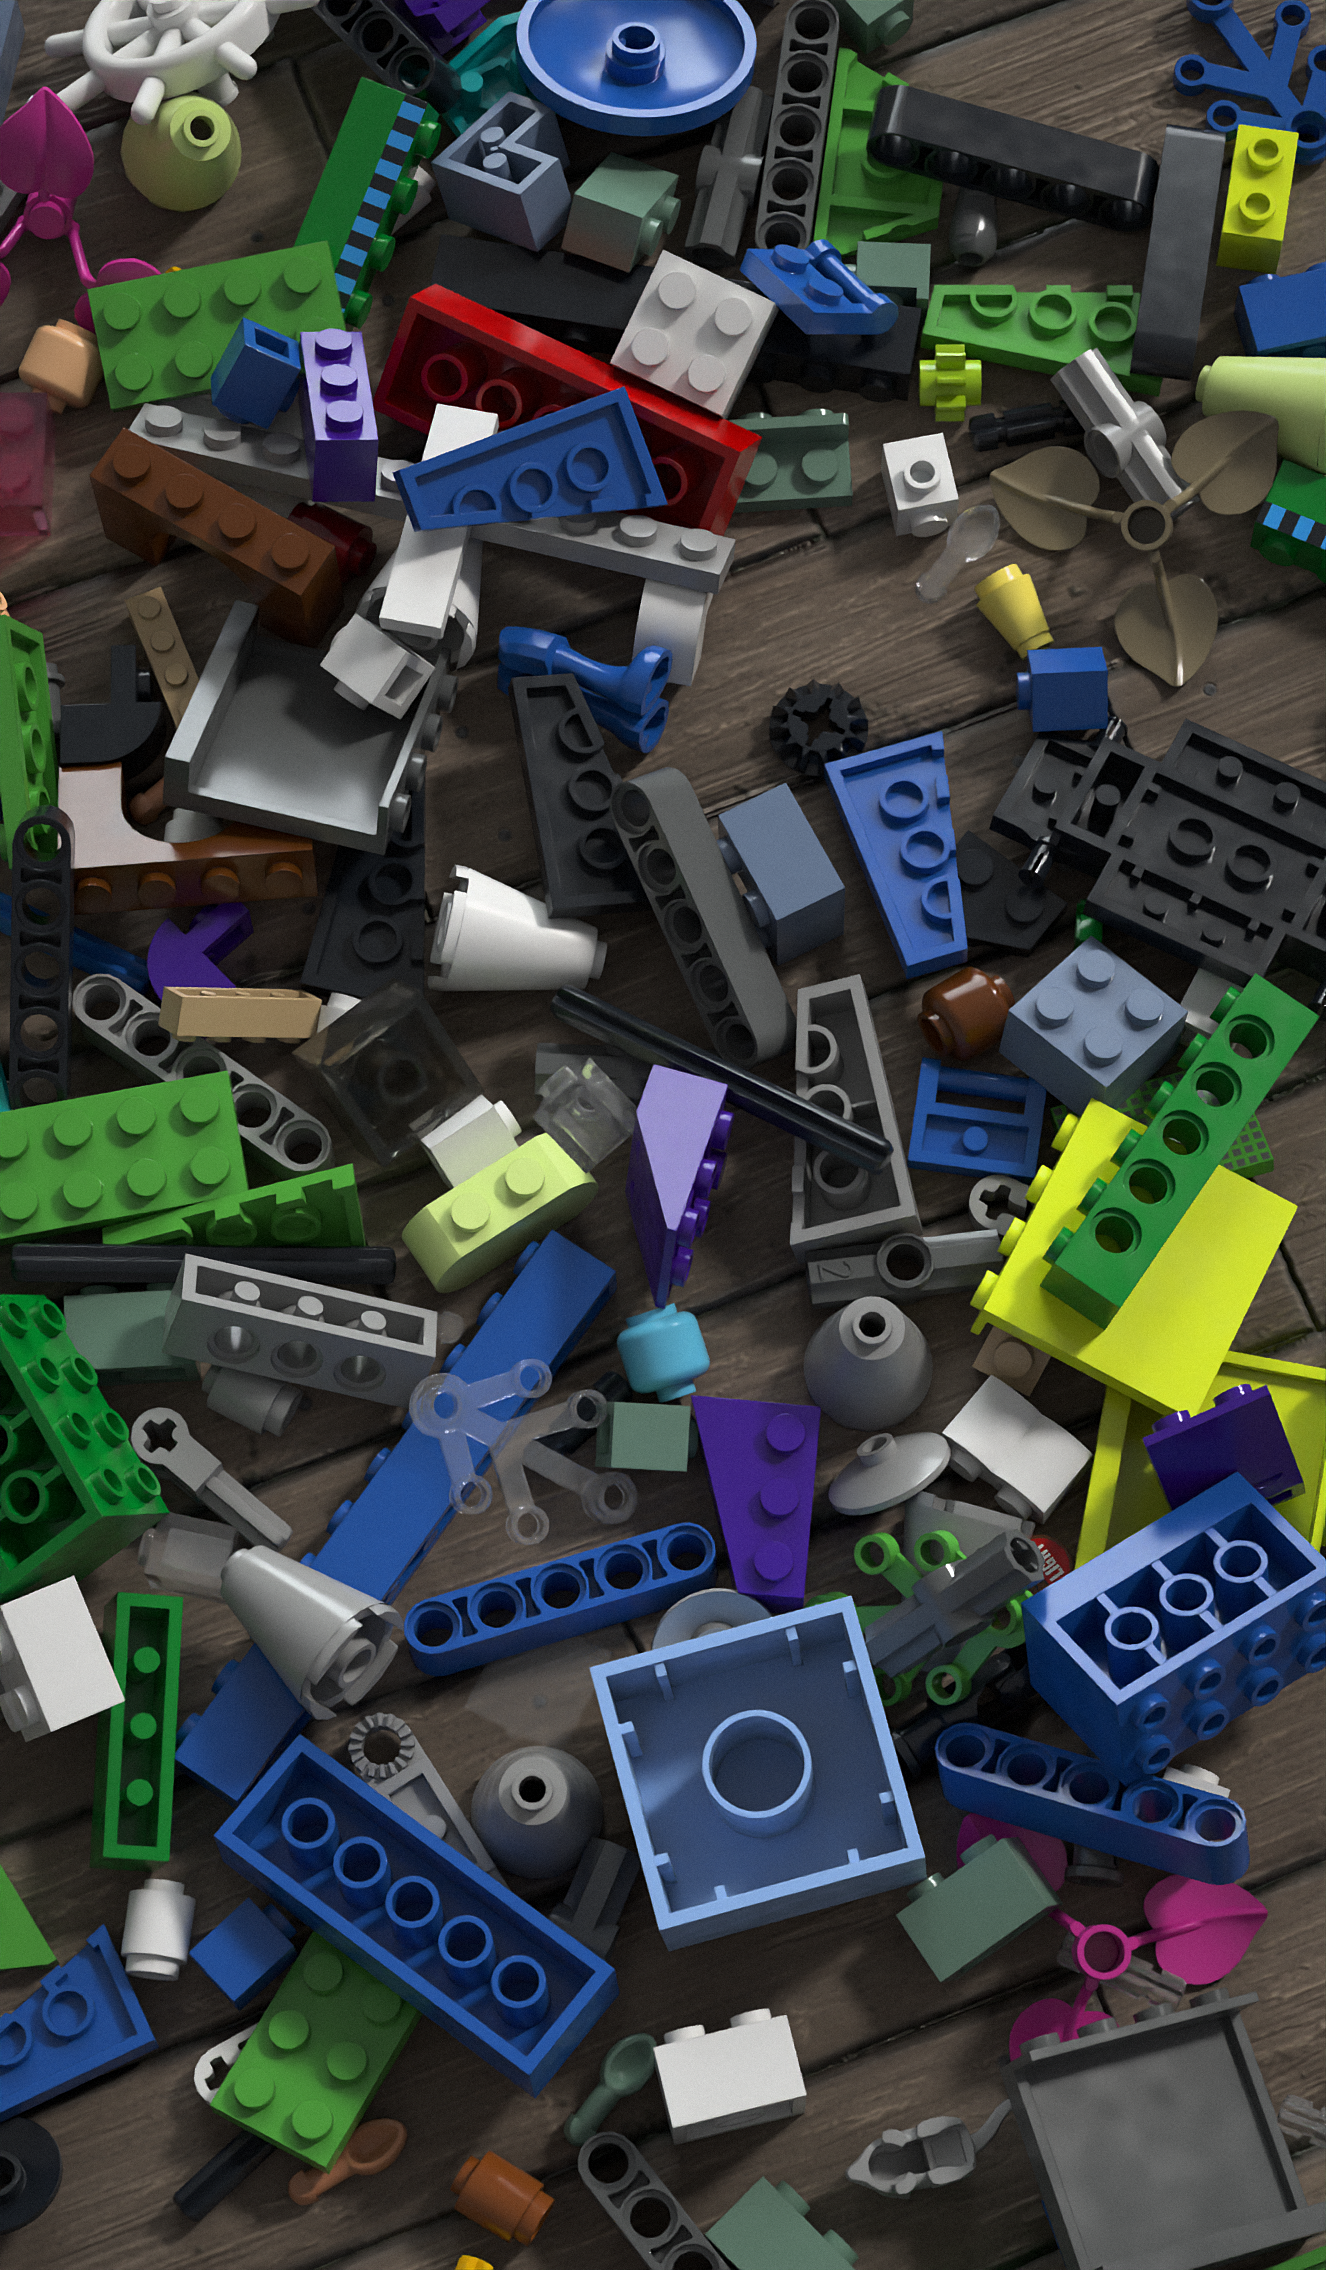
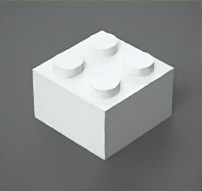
(694, 334)
(52, 1661)
(729, 2076)

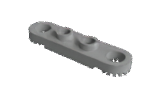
(418, 1789)

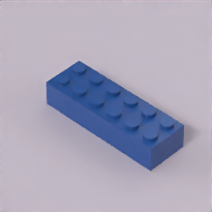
(417, 1915)

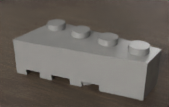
(845, 1074)

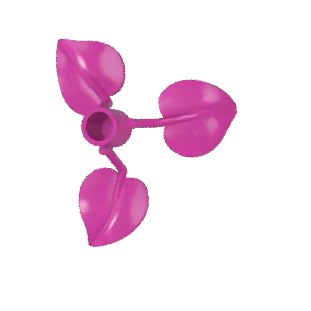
(53, 162)
(1194, 1924)

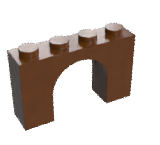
(155, 497)
(132, 872)

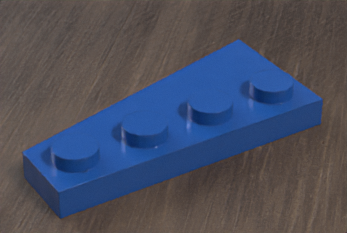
(551, 467)
(905, 843)

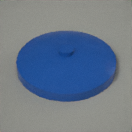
(636, 61)

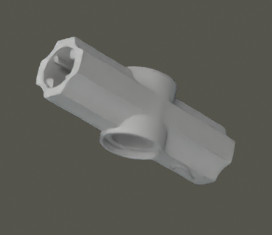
(1121, 435)

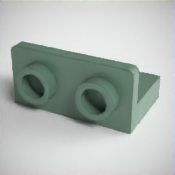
(798, 462)

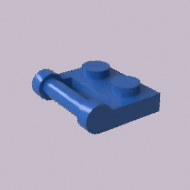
(818, 290)
(976, 1139)

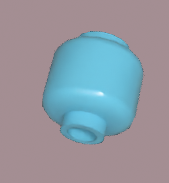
(663, 1352)

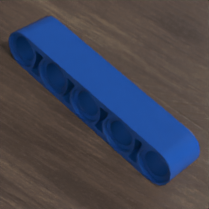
(541, 1625)
(1113, 1825)

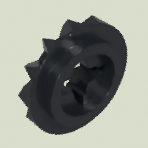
(790, 734)

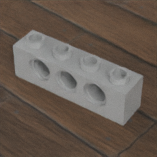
(298, 1331)

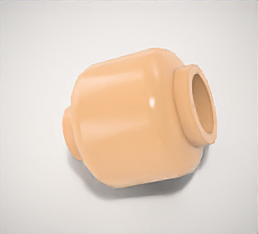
(63, 364)

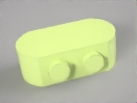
(497, 1213)

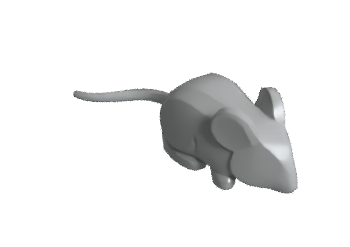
(924, 2156)

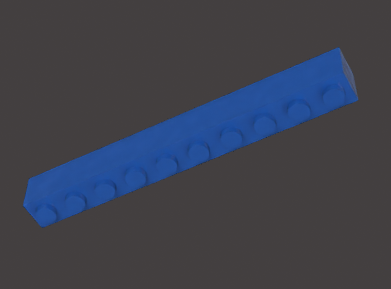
(402, 1509)

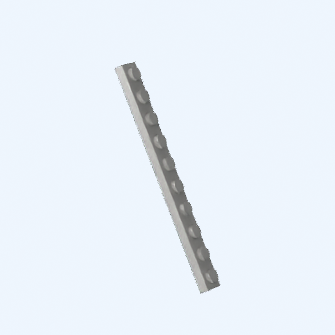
(602, 540)

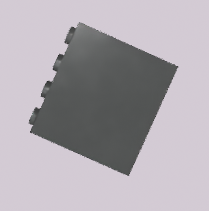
(291, 754)
(1159, 2141)

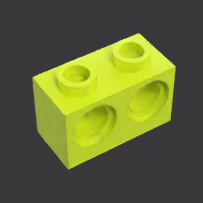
(1257, 199)

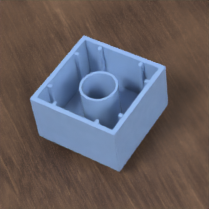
(759, 1773)

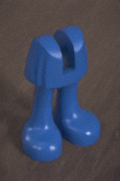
(631, 692)

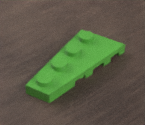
(1039, 328)
(293, 1212)

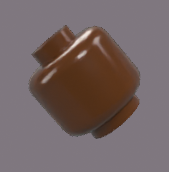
(965, 1014)

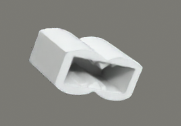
(1015, 1451)

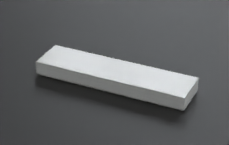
(431, 561)

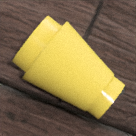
(1014, 609)

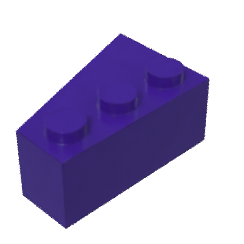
(762, 1492)

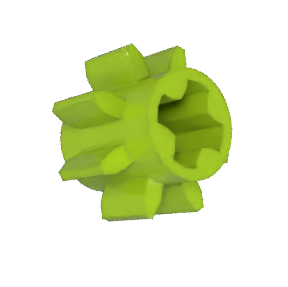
(950, 383)

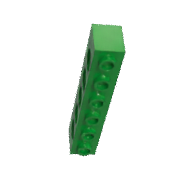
(1101, 1281)

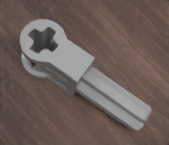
(204, 1478)

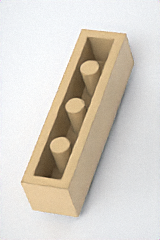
(164, 650)
(239, 1013)

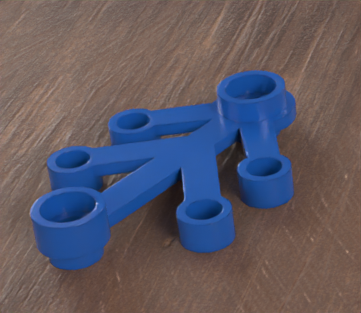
(1262, 78)

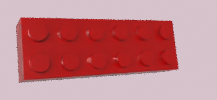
(488, 363)

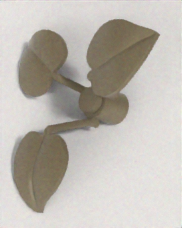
(1166, 623)

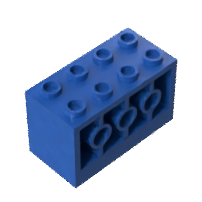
(1179, 1628)

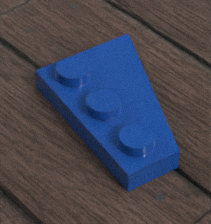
(71, 2029)

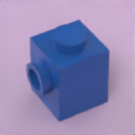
(256, 375)
(1064, 689)
(246, 1952)

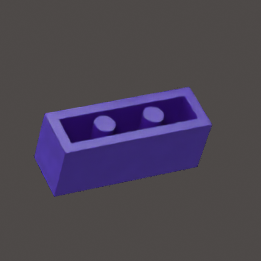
(337, 416)

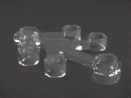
(513, 1445)

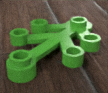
(903, 1577)

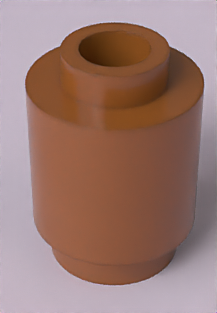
(502, 2198)

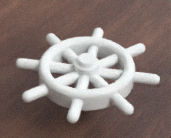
(167, 49)

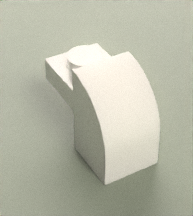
(676, 621)

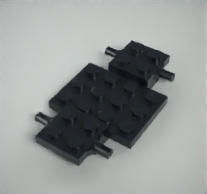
(1190, 854)

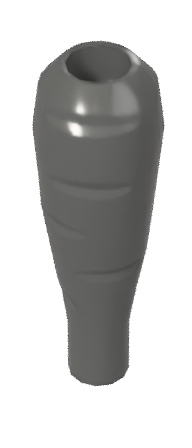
(973, 228)

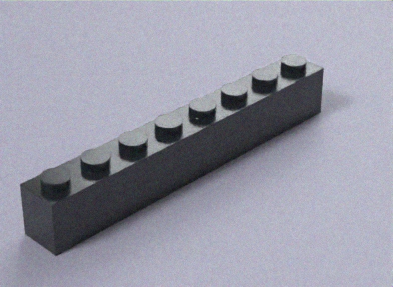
(593, 303)

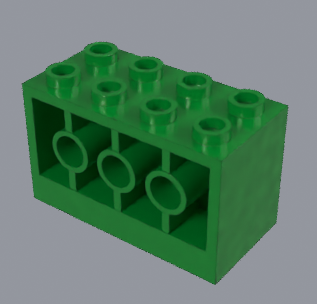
(65, 1458)

